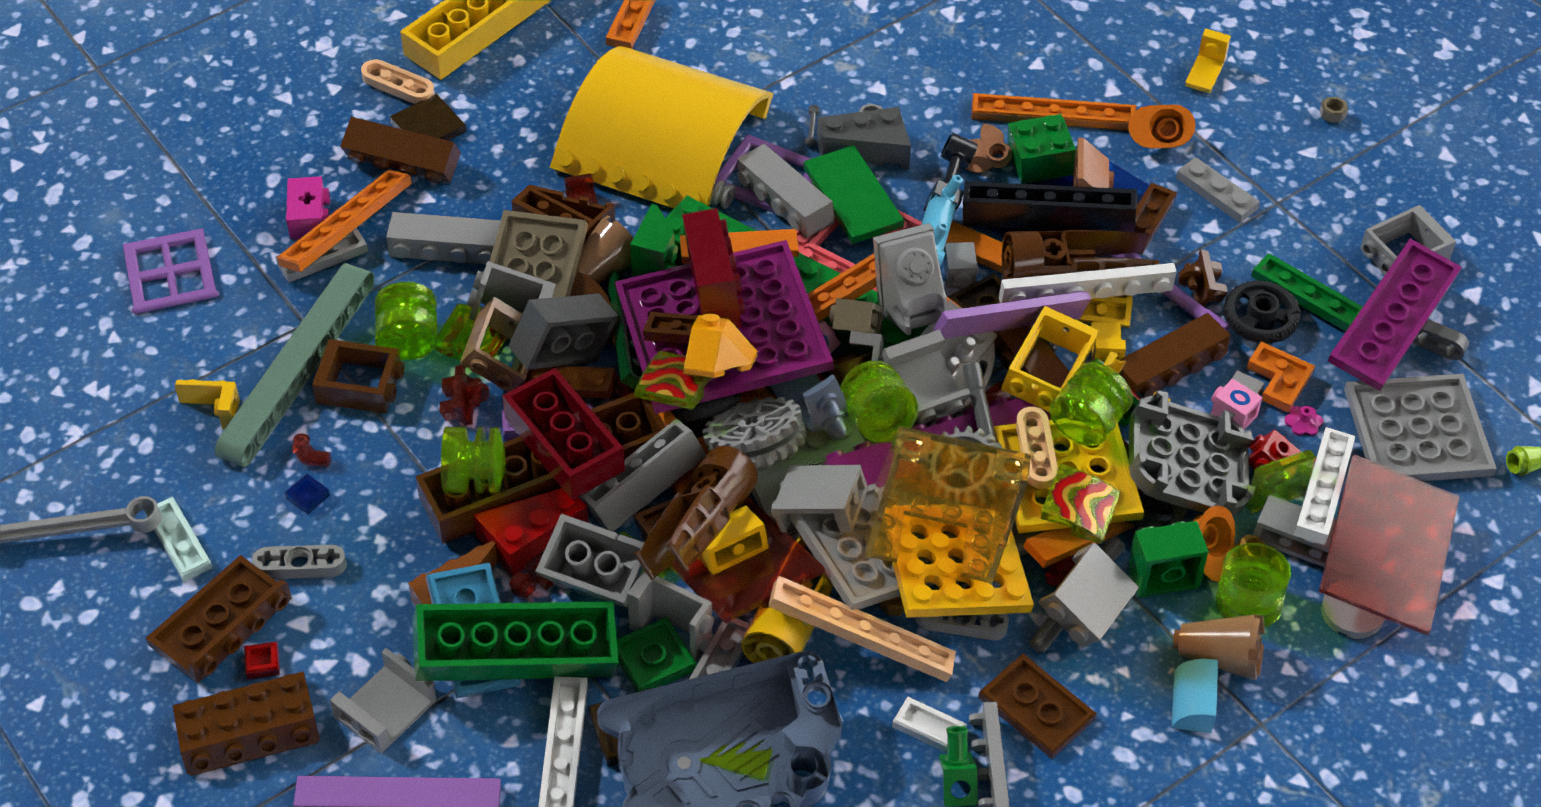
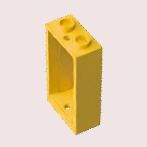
(1050, 327)

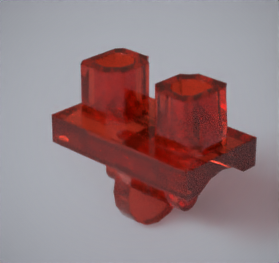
(465, 395)

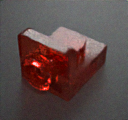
(580, 186)

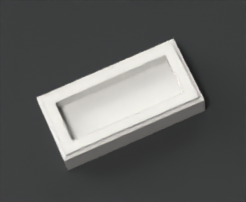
(924, 723)

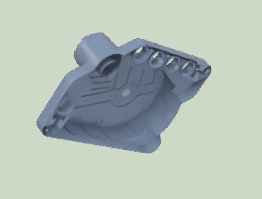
(668, 726)

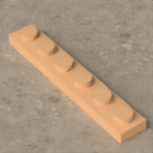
(862, 629)

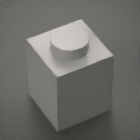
(960, 264)

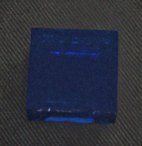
(307, 494)

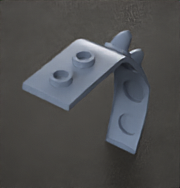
(820, 403)

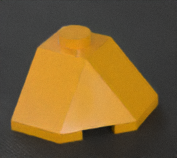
(717, 347)

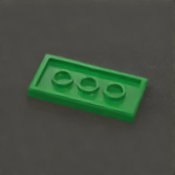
(856, 194)

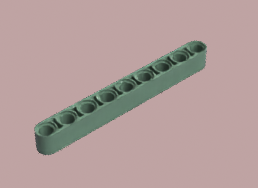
(293, 366)

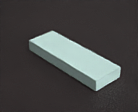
(180, 541)

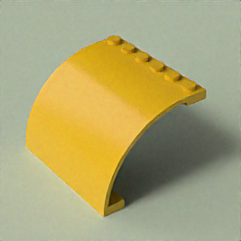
(654, 126)

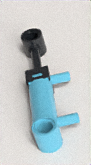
(945, 195)

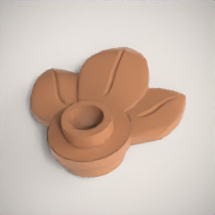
(988, 146)

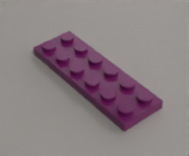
(1394, 314)

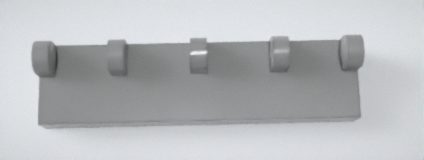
(993, 750)

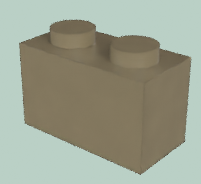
(856, 316)

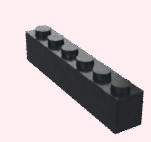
(1049, 207)

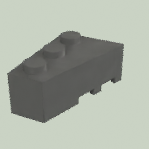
(875, 134)

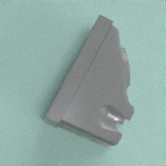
(909, 277)
(591, 560)

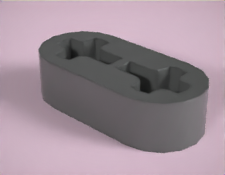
(1441, 339)

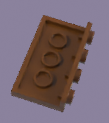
(219, 618)
(245, 724)

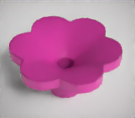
(1303, 420)

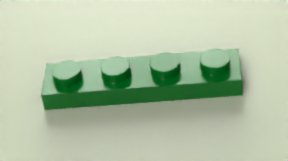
(1308, 291)

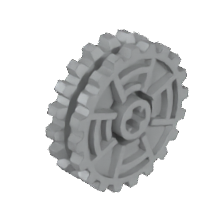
(759, 429)

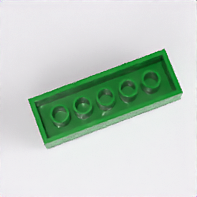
(514, 641)

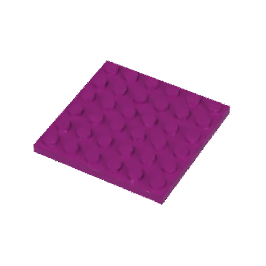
(775, 321)

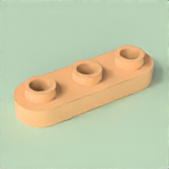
(396, 81)
(1037, 438)

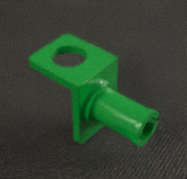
(958, 766)

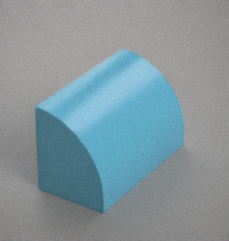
(1195, 695)

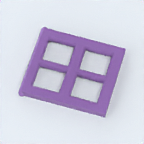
(731, 164)
(136, 277)

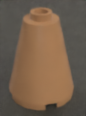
(605, 251)
(1228, 640)

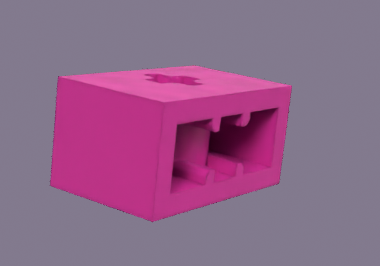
(305, 205)

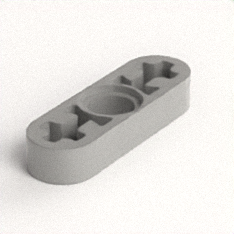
(309, 570)
(969, 629)

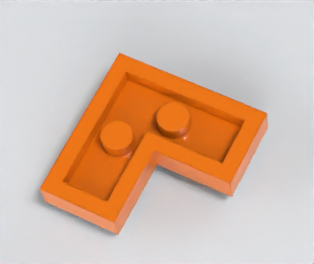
(1286, 373)

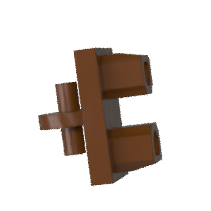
(1201, 279)

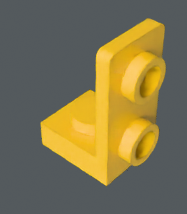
(1209, 61)
(1108, 341)
(220, 393)

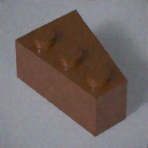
(553, 203)

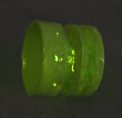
(406, 319)
(878, 400)
(1091, 404)
(472, 460)
(1253, 582)

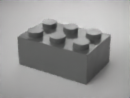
(563, 331)

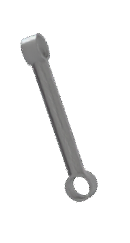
(85, 522)

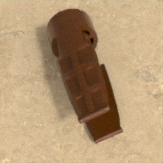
(1069, 251)
(700, 512)

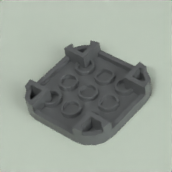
(1189, 455)

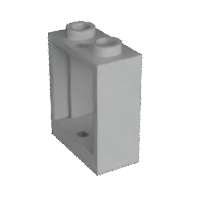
(1413, 221)

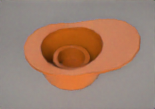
(1161, 126)
(1219, 535)

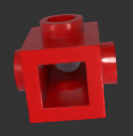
(1270, 449)

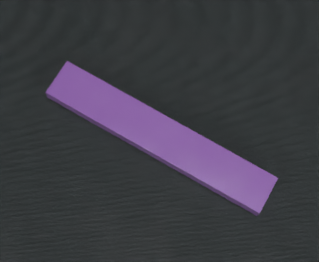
(1008, 314)
(396, 792)

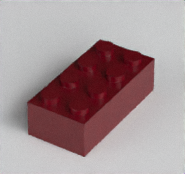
(713, 265)
(563, 433)

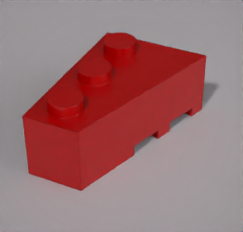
(525, 526)

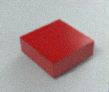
(261, 660)

